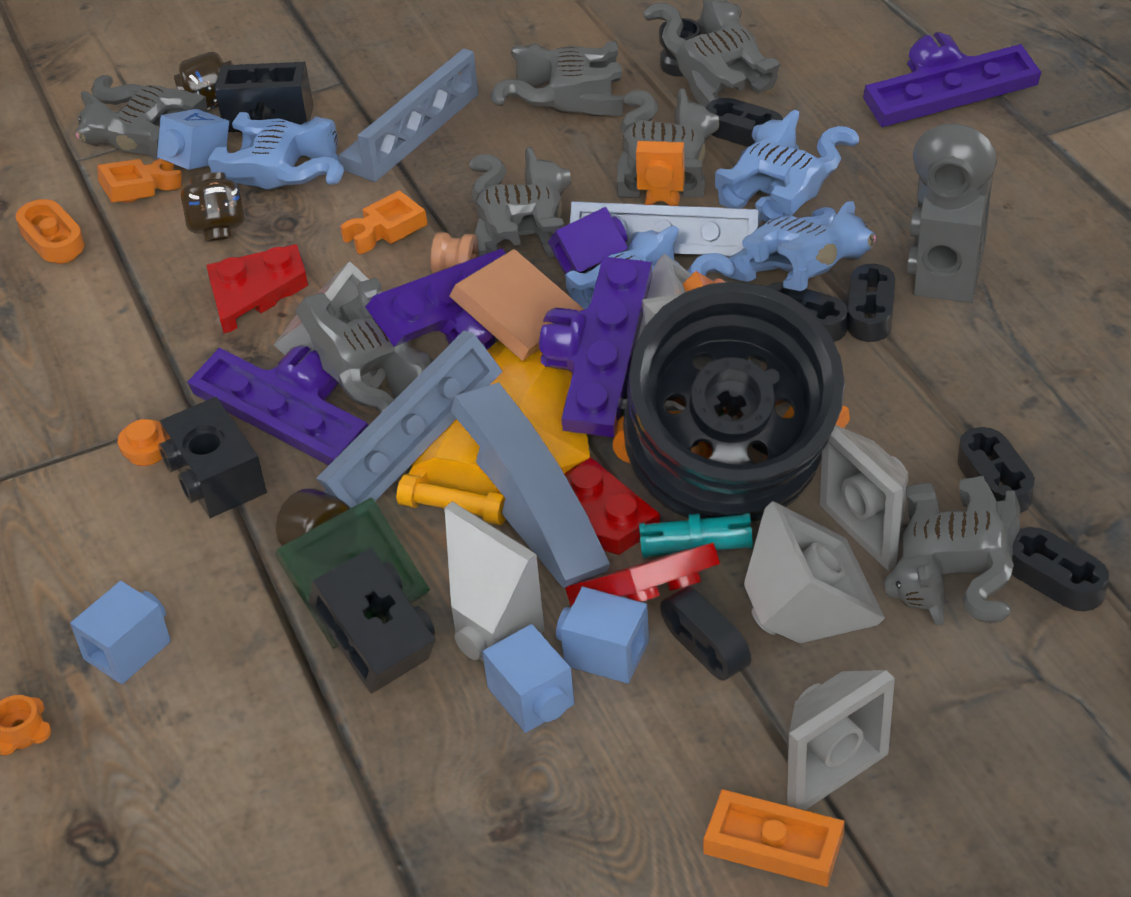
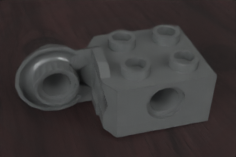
(954, 199)

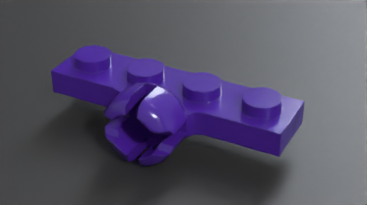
(948, 79)
(426, 306)
(598, 345)
(282, 401)

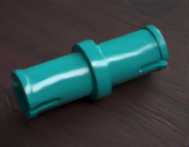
(676, 536)

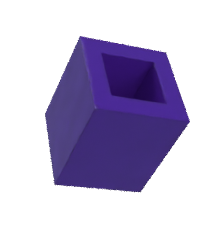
(587, 240)

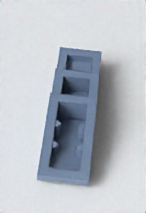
(534, 487)

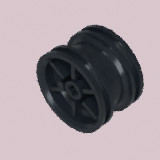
(730, 327)

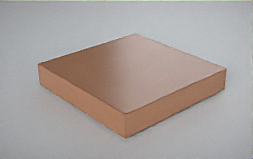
(511, 301)

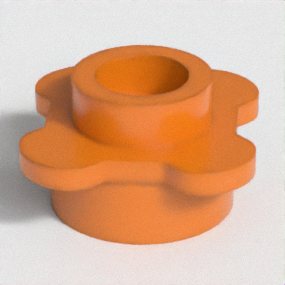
(21, 723)

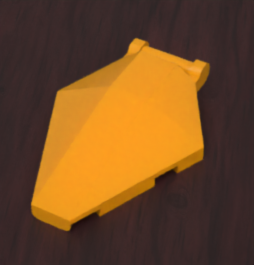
(449, 466)

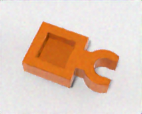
(660, 171)
(133, 180)
(386, 219)

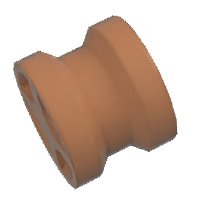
(452, 251)

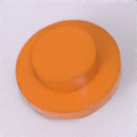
(140, 442)

